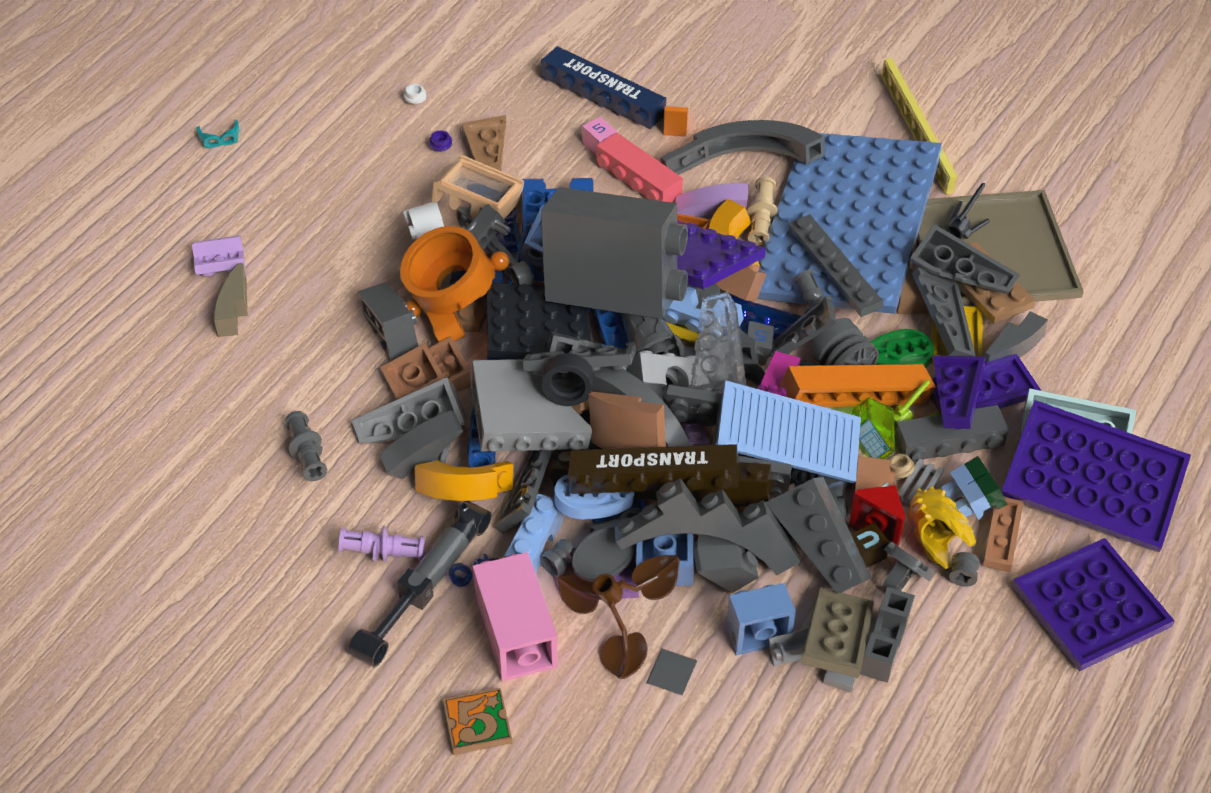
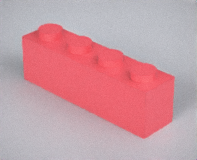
(638, 169)

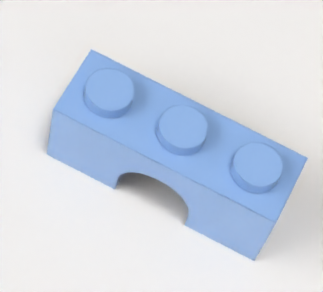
(687, 314)
(536, 530)

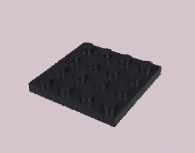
(522, 320)

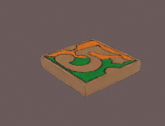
(477, 721)

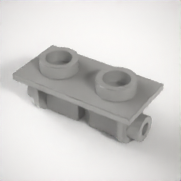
(788, 647)

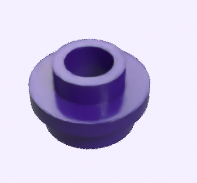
(440, 140)

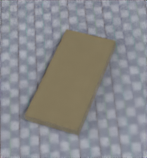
(838, 632)

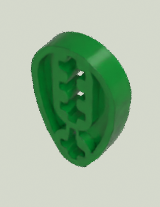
(910, 345)

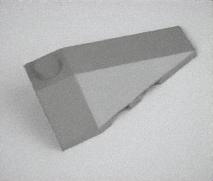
(408, 412)

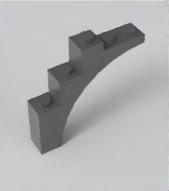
(715, 516)

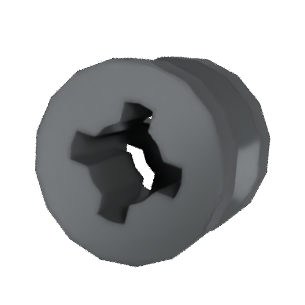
(964, 569)

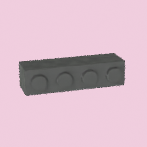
(929, 439)

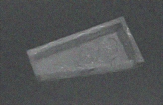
(718, 345)

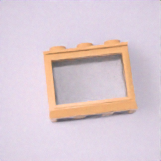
(480, 186)

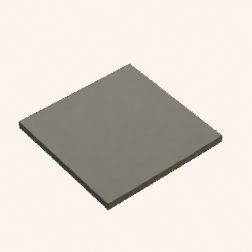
(1019, 235)

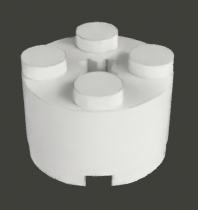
(423, 219)

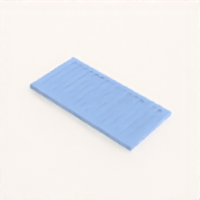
(789, 431)

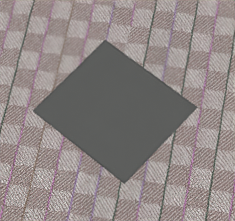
(672, 671)

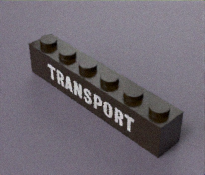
(653, 467)

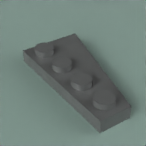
(947, 311)
(602, 357)
(525, 491)

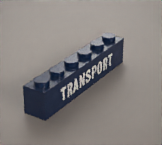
(603, 87)

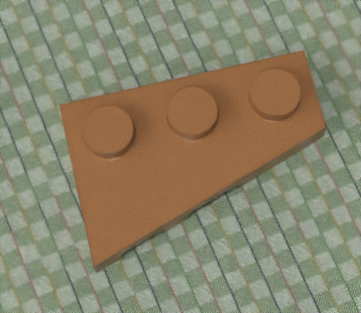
(486, 140)

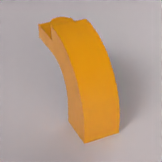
(730, 219)
(463, 483)

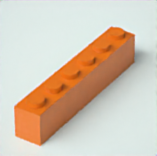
(854, 383)

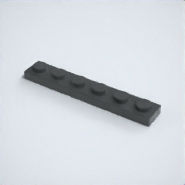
(836, 265)

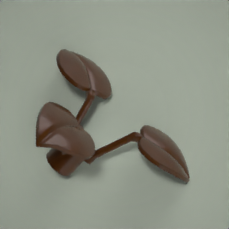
(654, 578)

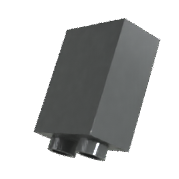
(613, 252)

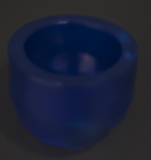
(457, 579)

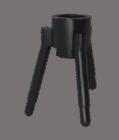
(960, 224)

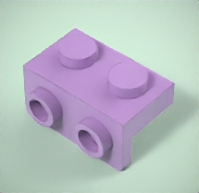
(217, 255)

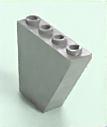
(517, 414)

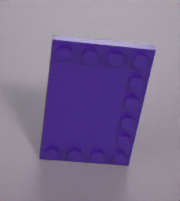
(715, 256)
(1096, 475)

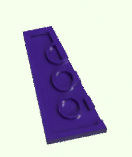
(958, 388)

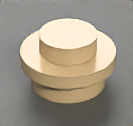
(902, 465)

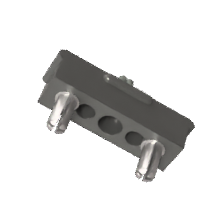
(486, 225)

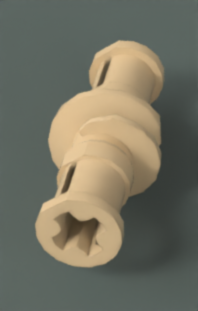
(762, 210)

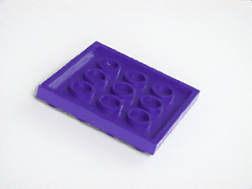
(1092, 604)

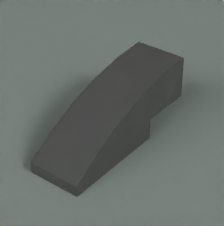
(1019, 338)
(420, 444)

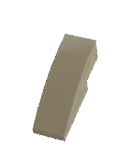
(231, 302)

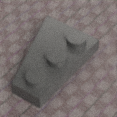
(806, 328)

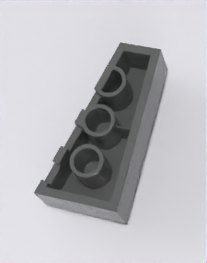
(821, 532)

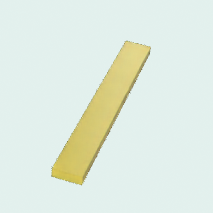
(916, 121)

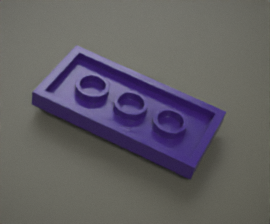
(1003, 383)

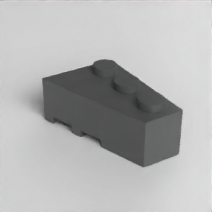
(390, 318)

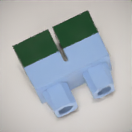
(976, 486)

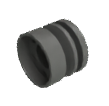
(843, 346)

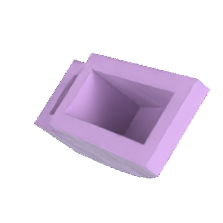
(706, 200)

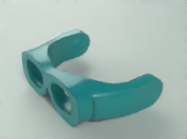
(234, 133)

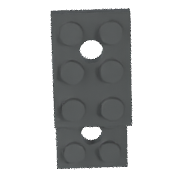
(704, 408)

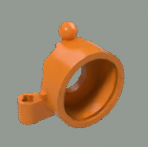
(431, 260)

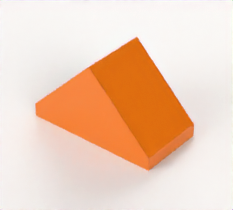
(676, 121)

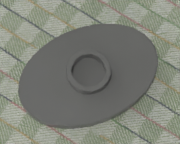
(601, 555)

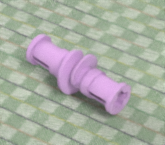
(381, 543)

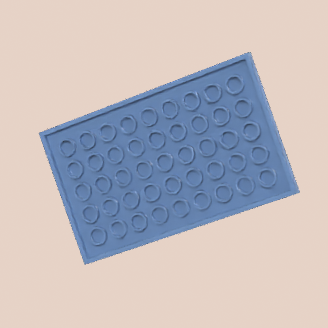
(870, 204)

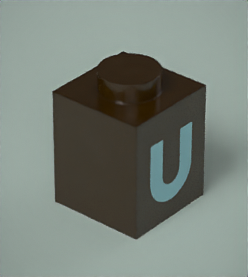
(870, 544)

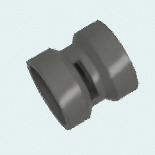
(559, 558)

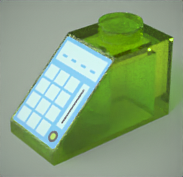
(876, 427)

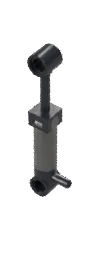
(417, 585)

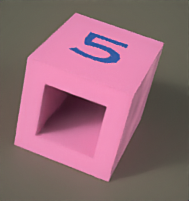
(596, 132)

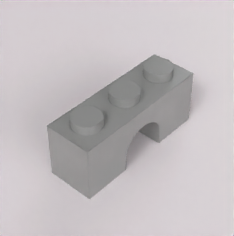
(655, 368)

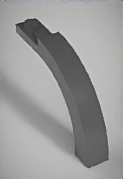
(744, 136)
(624, 383)

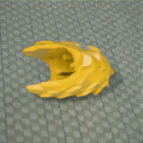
(937, 523)

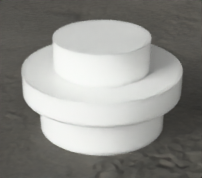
(414, 94)

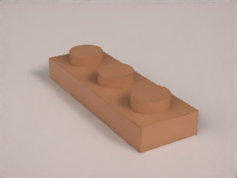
(1003, 535)

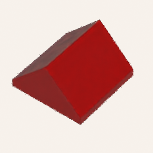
(880, 507)

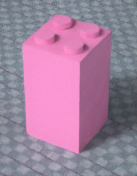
(515, 616)

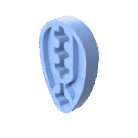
(588, 506)

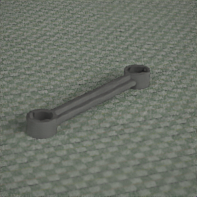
(518, 271)

